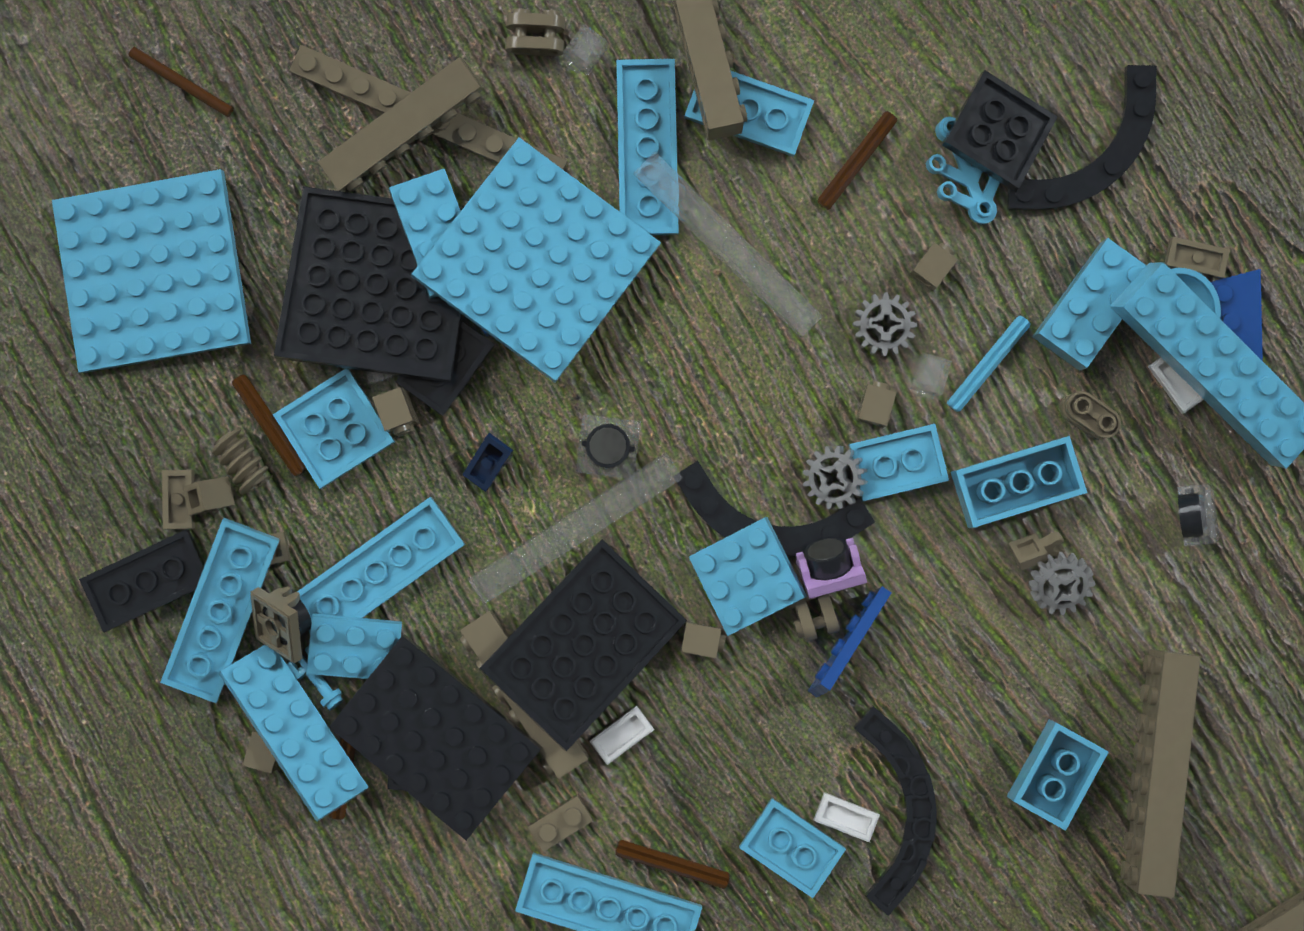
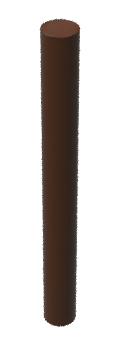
(181, 81)

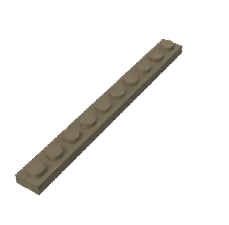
(382, 96)

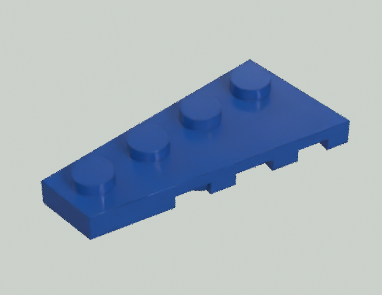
(1242, 307)
(845, 647)

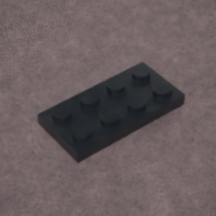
(144, 580)

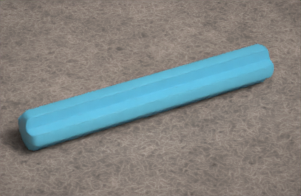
(988, 363)

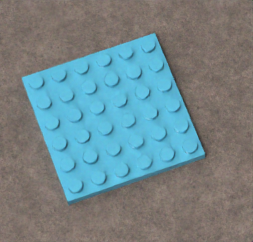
(536, 259)
(151, 271)

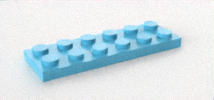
(646, 126)
(383, 564)
(219, 610)
(293, 731)
(599, 902)

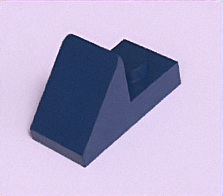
(488, 462)

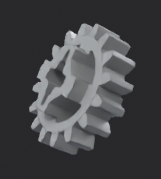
(885, 311)
(842, 467)
(1061, 583)

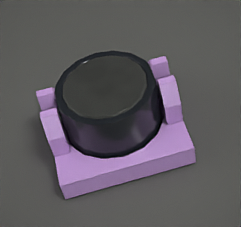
(830, 566)

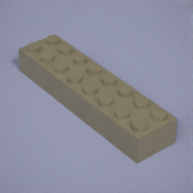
(1160, 772)

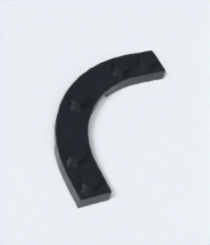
(1111, 164)
(794, 539)
(919, 810)

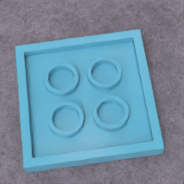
(333, 428)
(747, 576)

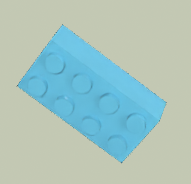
(1083, 314)
(1018, 482)

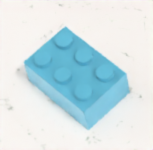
(1057, 774)

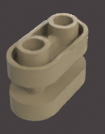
(524, 21)
(1090, 415)
(807, 626)

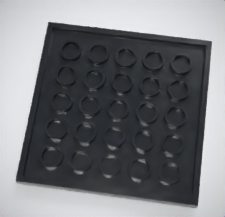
(355, 294)

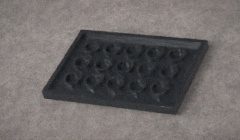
(583, 645)
(435, 737)

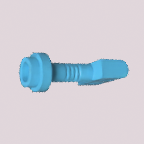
(330, 698)

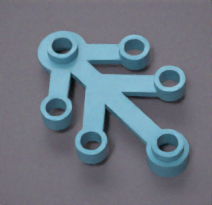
(966, 176)

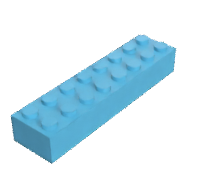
(1214, 363)

